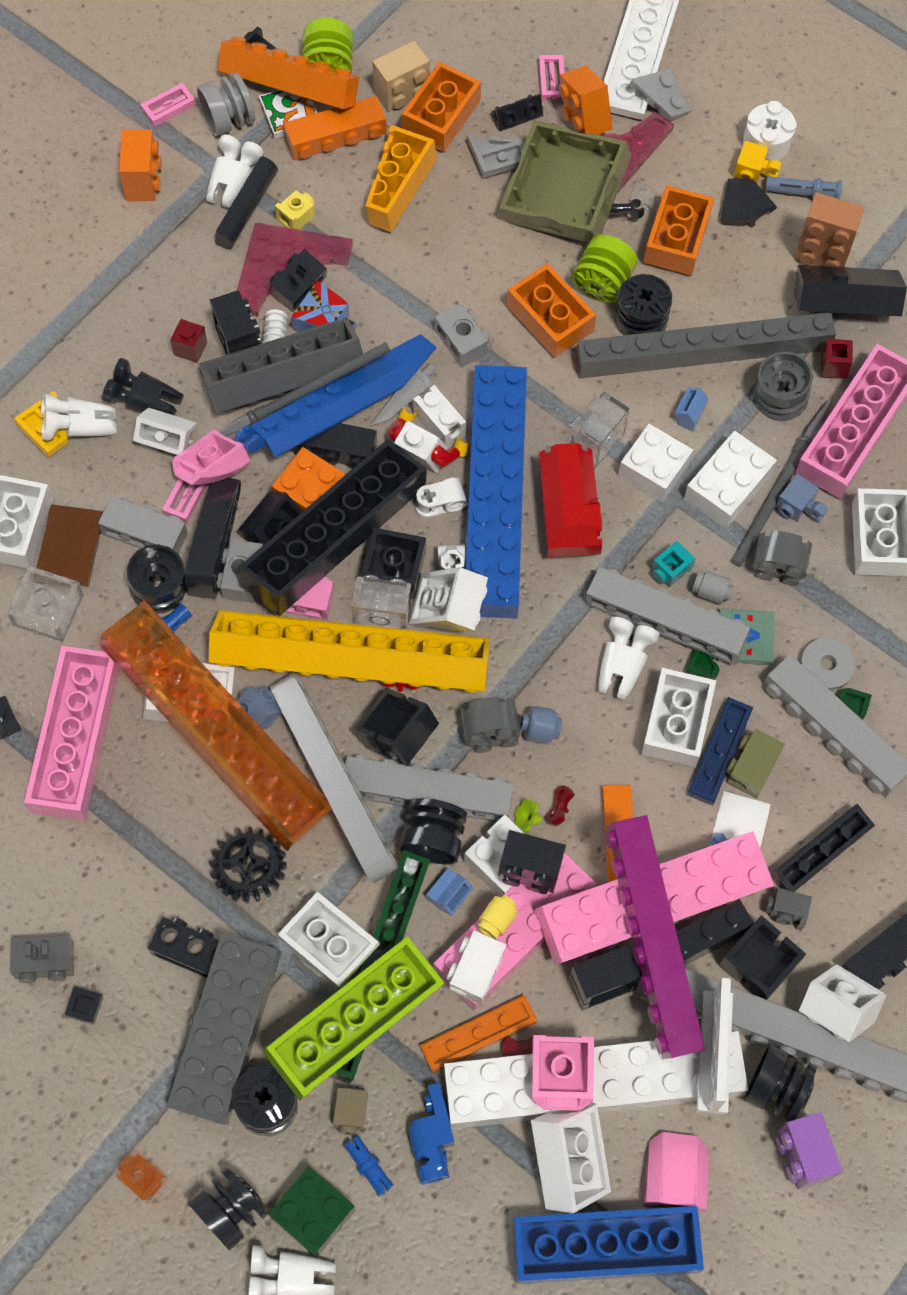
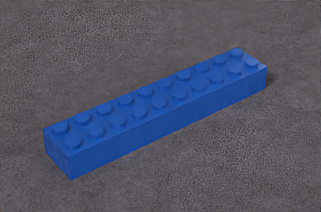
(497, 486)

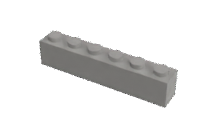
(668, 615)
(837, 726)
(400, 784)

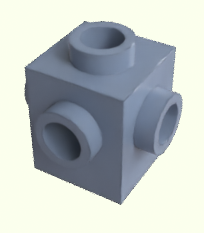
(260, 705)

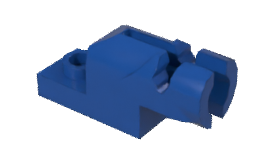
(430, 1136)

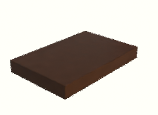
(70, 543)

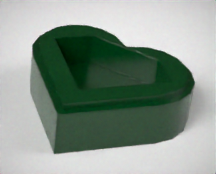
(702, 665)
(856, 701)

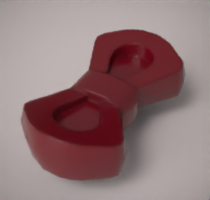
(562, 797)
(513, 1048)

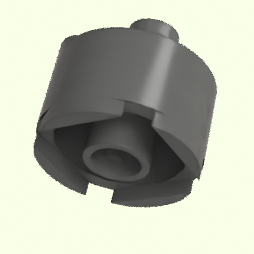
(782, 557)
(490, 724)

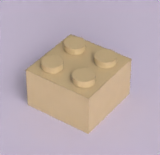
(399, 75)

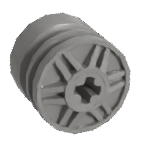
(226, 104)

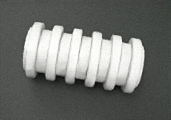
(275, 325)

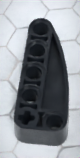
(212, 537)

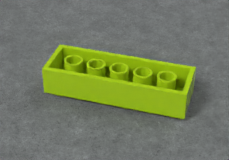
(353, 1018)

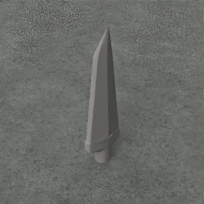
(416, 386)

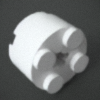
(771, 127)

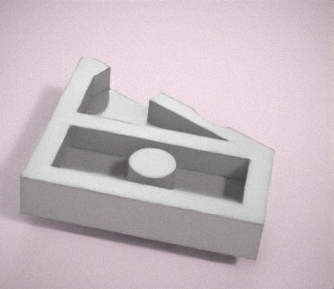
(663, 94)
(496, 154)

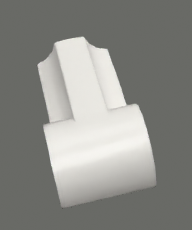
(451, 557)

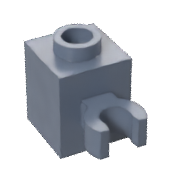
(800, 498)

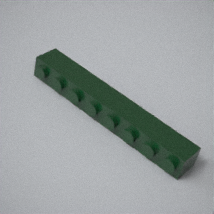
(391, 924)

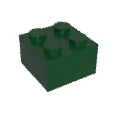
(312, 1212)

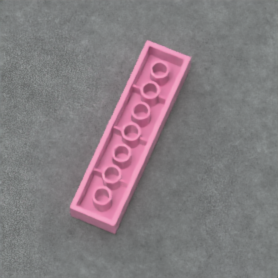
(691, 883)

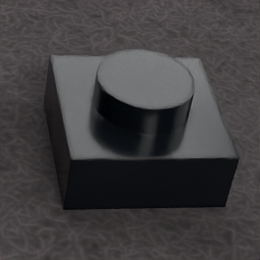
(84, 1005)

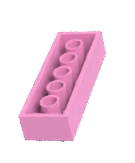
(856, 423)
(72, 734)
(524, 933)

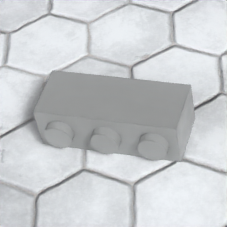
(141, 526)

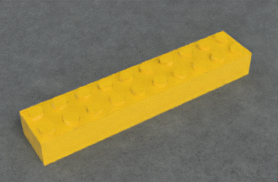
(349, 650)

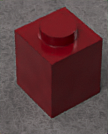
(189, 340)
(837, 358)

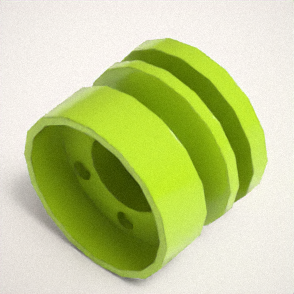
(328, 42)
(604, 268)

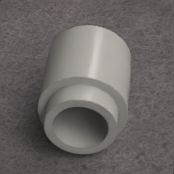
(712, 587)

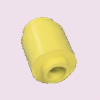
(497, 916)

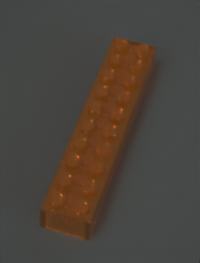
(215, 725)

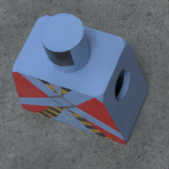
(319, 308)

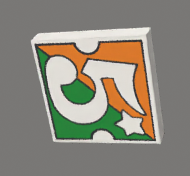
(284, 107)

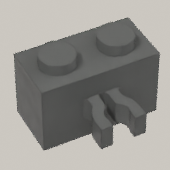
(42, 958)

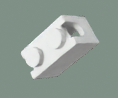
(439, 416)
(164, 431)
(477, 966)

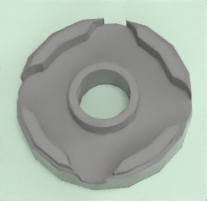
(836, 652)

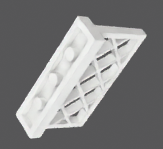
(715, 1059)

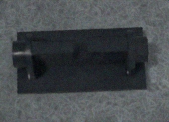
(518, 112)

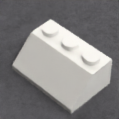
(571, 1158)

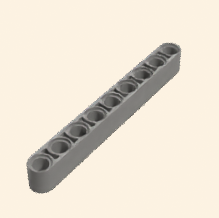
(334, 778)

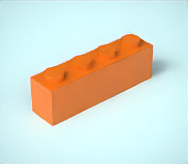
(335, 128)

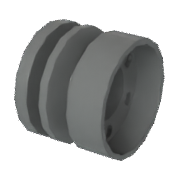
(783, 385)

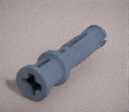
(773, 185)

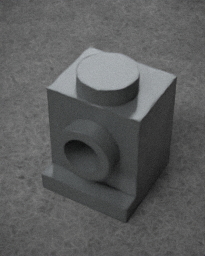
(789, 907)

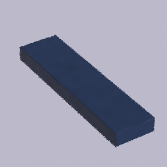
(720, 751)

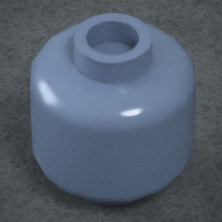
(541, 725)

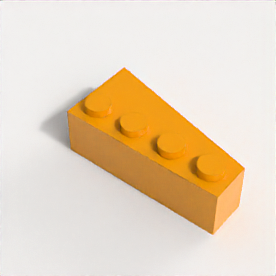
(399, 176)

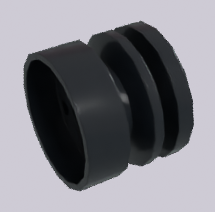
(643, 305)
(152, 565)
(434, 830)
(781, 1084)
(275, 1114)
(228, 1207)

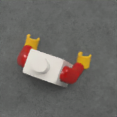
(424, 445)

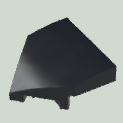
(744, 202)

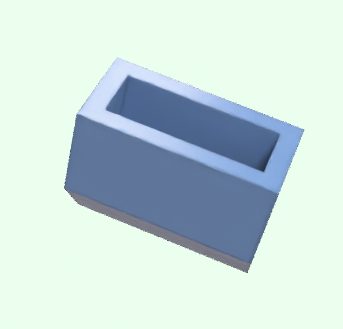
(691, 408)
(449, 892)

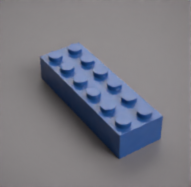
(607, 1245)

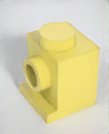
(295, 210)

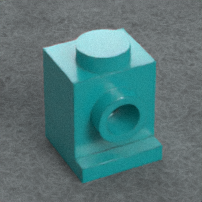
(675, 557)

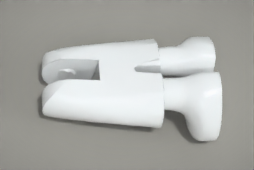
(228, 172)
(80, 417)
(625, 660)
(293, 1271)

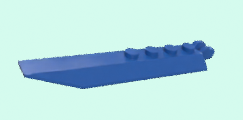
(337, 399)

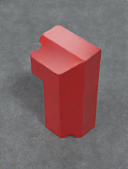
(570, 501)

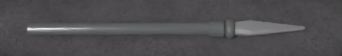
(265, 410)
(804, 442)

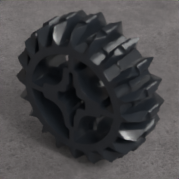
(238, 862)

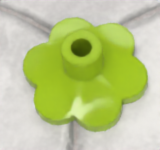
(527, 815)

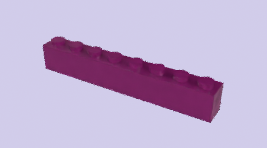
(654, 937)

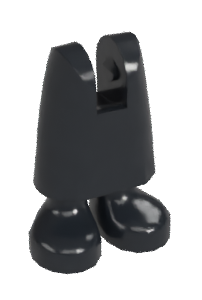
(144, 393)

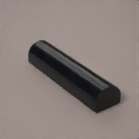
(245, 203)
(822, 849)

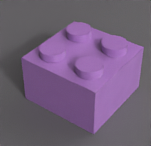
(808, 1151)

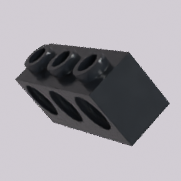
(179, 952)

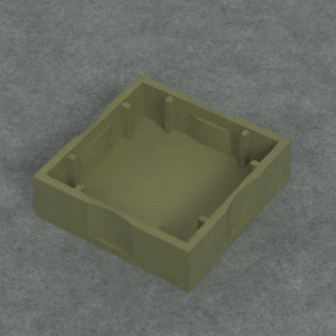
(565, 181)

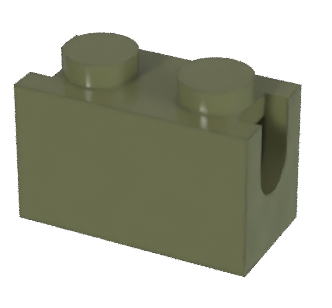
(755, 762)

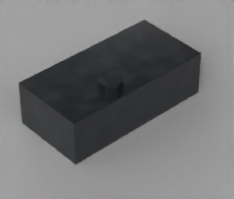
(850, 290)

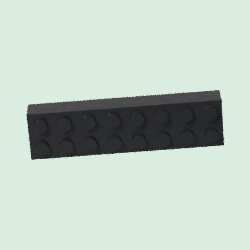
(332, 527)

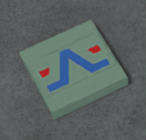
(760, 644)

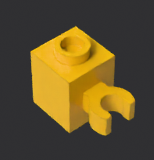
(753, 162)

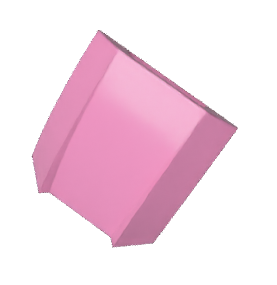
(210, 460)
(562, 1072)
(677, 1171)

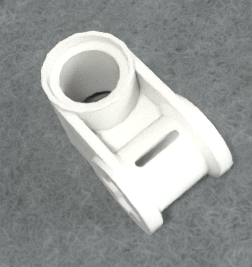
(441, 498)

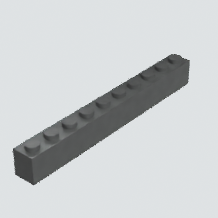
(703, 345)

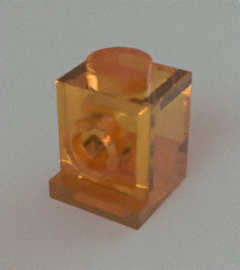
(148, 1185)

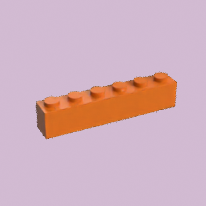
(289, 73)

